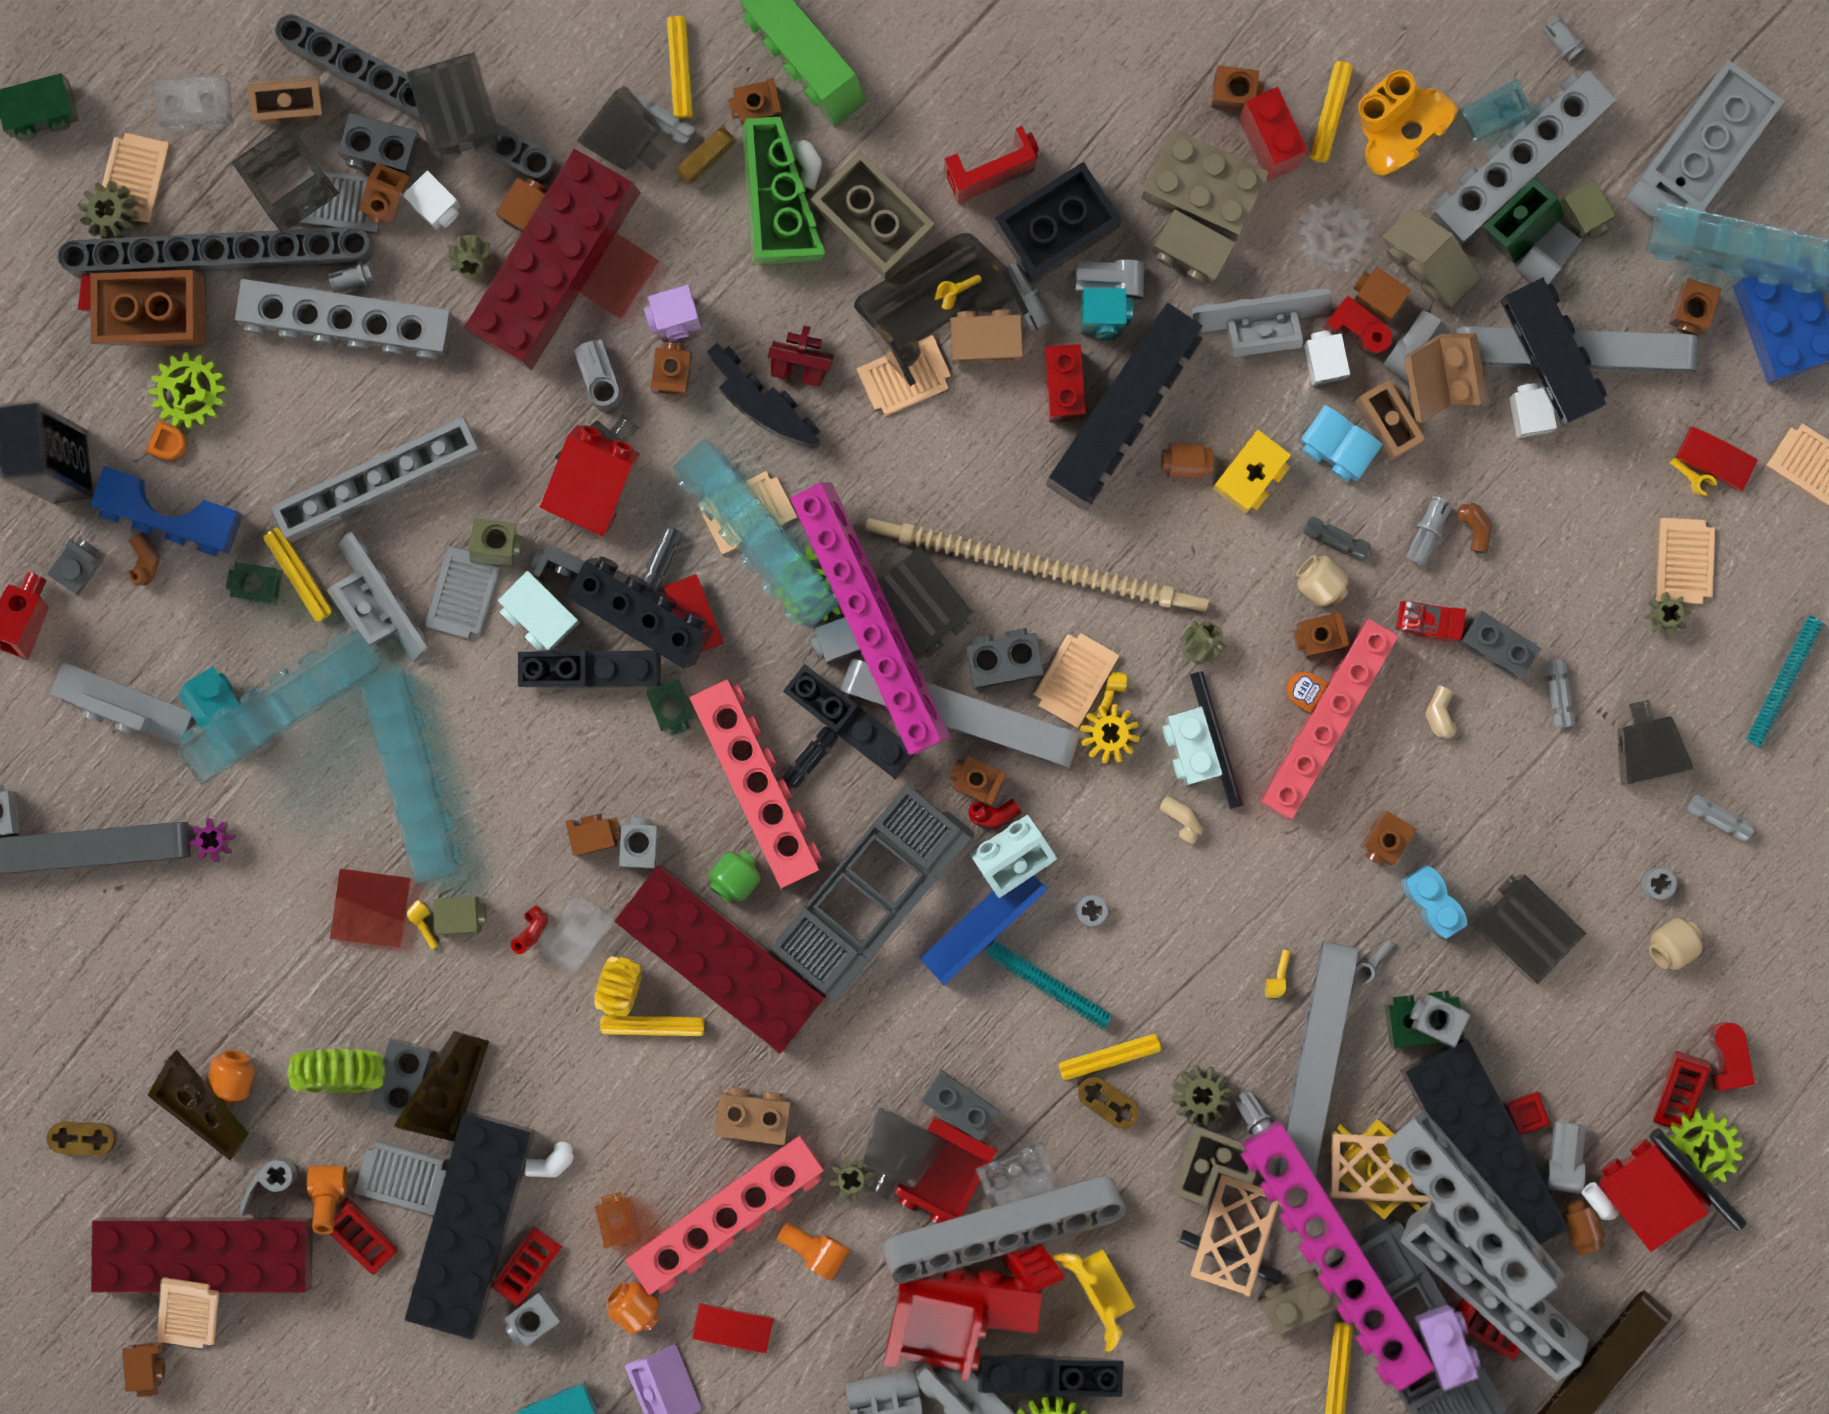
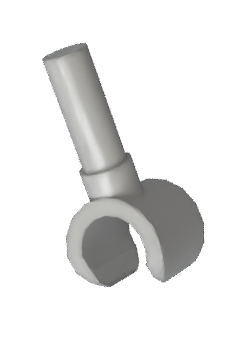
(1374, 960)

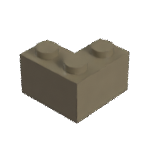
(1431, 256)
(1203, 1158)

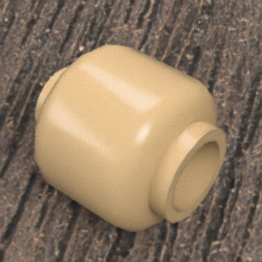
(1322, 581)
(1676, 944)

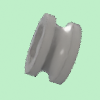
(1663, 893)
(1097, 901)

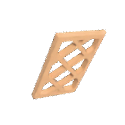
(1365, 1192)
(1206, 1243)

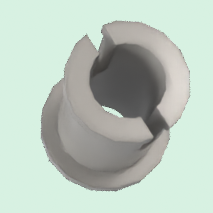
(1564, 39)
(352, 277)

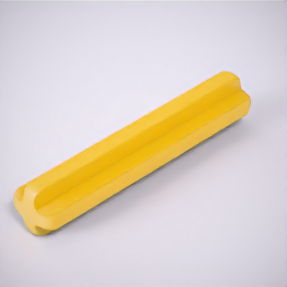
(679, 67)
(1331, 111)
(298, 575)
(652, 1025)
(1109, 1057)
(1339, 1368)

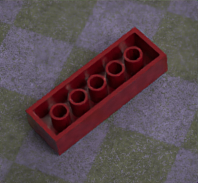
(552, 259)
(720, 958)
(213, 1251)

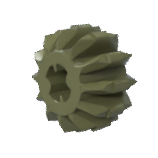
(118, 200)
(1203, 1083)

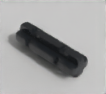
(810, 757)

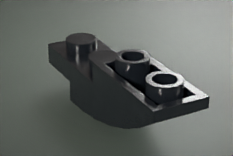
(770, 411)
(589, 669)
(849, 721)
(1050, 1375)

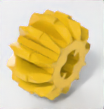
(1121, 733)
(618, 986)

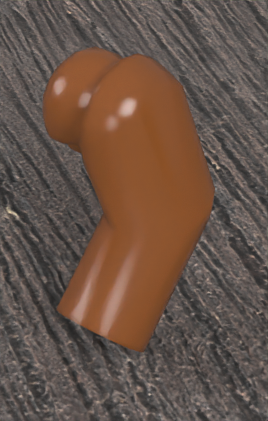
(1480, 524)
(147, 560)

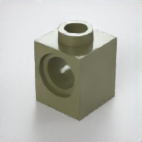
(1587, 210)
(485, 530)
(458, 915)

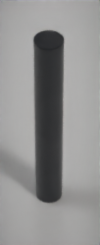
(1230, 1257)

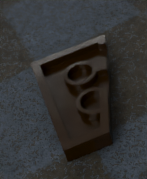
(445, 1089)
(195, 1105)

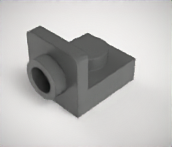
(564, 563)
(75, 565)

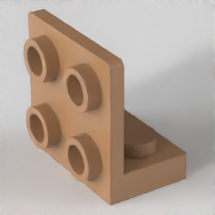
(1445, 374)

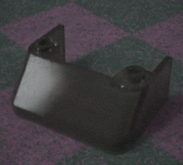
(904, 306)

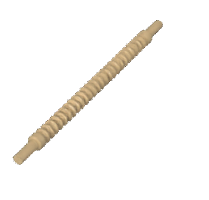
(908, 534)

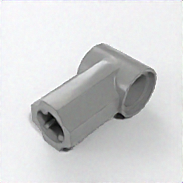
(1120, 274)
(1421, 331)
(598, 374)
(1565, 1167)

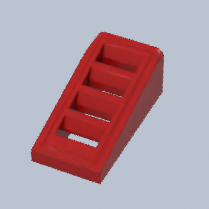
(1689, 1062)
(347, 1207)
(1030, 1262)
(508, 1291)
(1473, 1320)

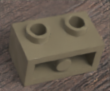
(1192, 248)
(1297, 1303)

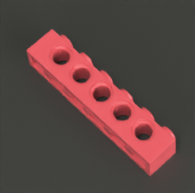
(708, 706)
(1328, 719)
(646, 1260)

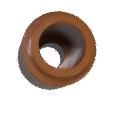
(1187, 460)
(1584, 1227)

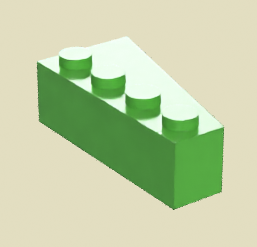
(806, 56)
(777, 205)

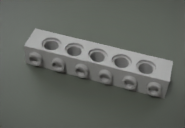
(1592, 102)
(257, 296)
(376, 480)
(1494, 1216)
(1538, 1331)

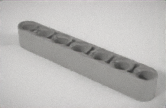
(1605, 348)
(979, 719)
(1319, 1051)
(1003, 1229)

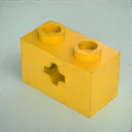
(1258, 452)

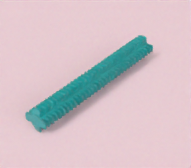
(1784, 681)
(1049, 984)

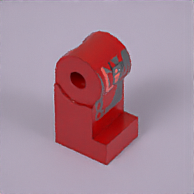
(1361, 325)
(1431, 621)
(1732, 1057)

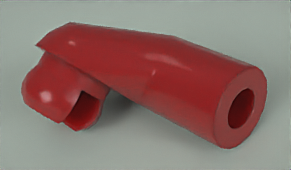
(992, 817)
(532, 933)

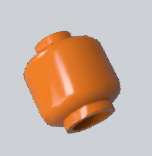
(231, 1076)
(632, 1307)

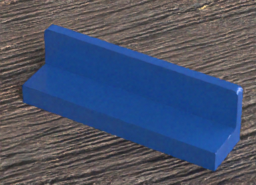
(979, 929)

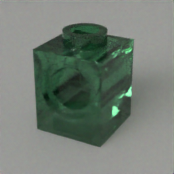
(270, 583)
(664, 693)

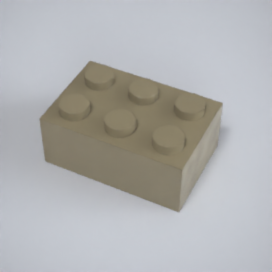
(1205, 184)
(872, 214)

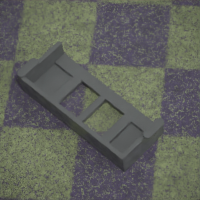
(915, 835)
(1399, 1272)

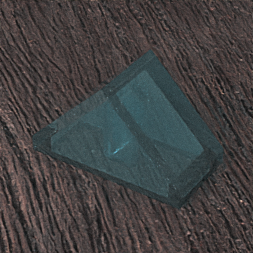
(1497, 110)

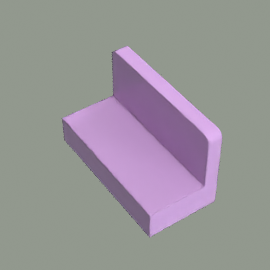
(663, 1383)

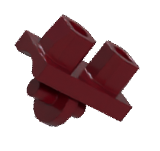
(784, 356)

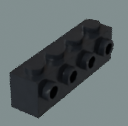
(1553, 351)
(640, 612)

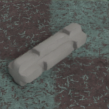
(669, 124)
(1560, 693)
(1720, 818)

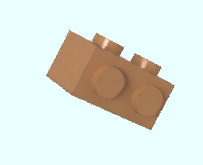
(285, 99)
(986, 338)
(1390, 419)
(753, 1117)

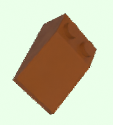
(148, 308)

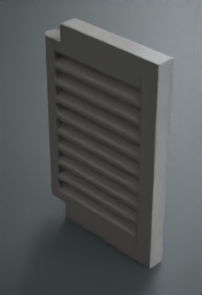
(343, 208)
(462, 594)
(401, 1177)

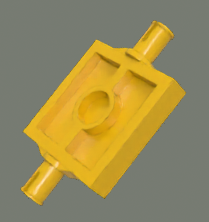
(1367, 1168)

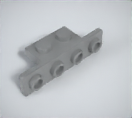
(1264, 322)
(370, 603)
(121, 704)
(958, 1395)

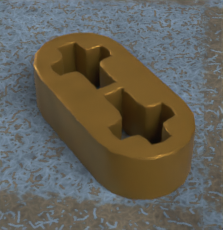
(706, 155)
(1113, 1095)
(81, 1147)

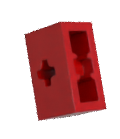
(1064, 382)

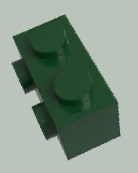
(37, 107)
(1524, 220)
(1400, 1024)

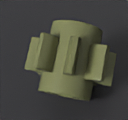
(470, 256)
(1677, 614)
(1203, 642)
(853, 1188)

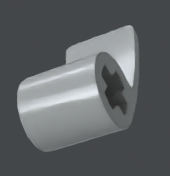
(1548, 254)
(265, 1178)

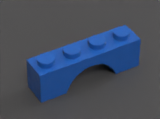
(125, 497)

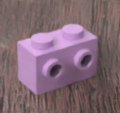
(673, 314)
(1446, 1347)

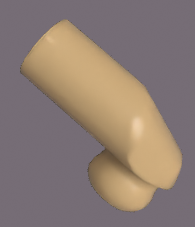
(1438, 715)
(1184, 815)

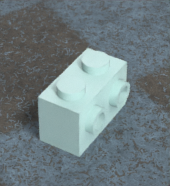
(538, 612)
(1192, 745)
(1013, 856)

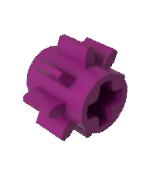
(222, 837)

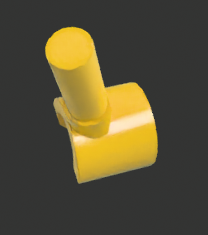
(950, 290)
(1693, 477)
(1115, 682)
(417, 913)
(1277, 986)

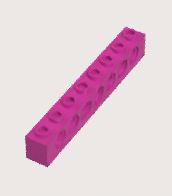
(870, 617)
(1411, 1361)

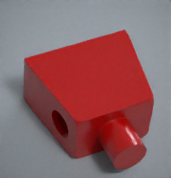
(18, 627)

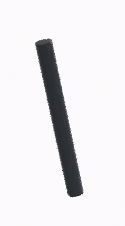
(1228, 778)
(1697, 1179)

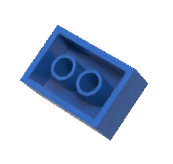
(1784, 326)

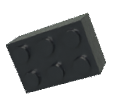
(1057, 222)

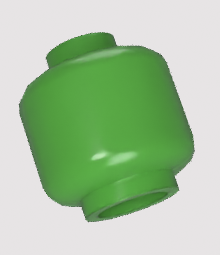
(734, 876)

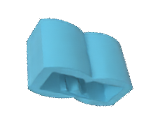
(1340, 444)
(1429, 893)

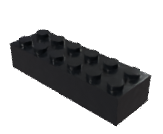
(1123, 406)
(44, 453)
(1470, 1113)
(469, 1225)

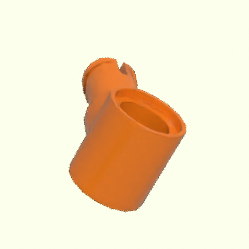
(325, 1188)
(821, 1253)

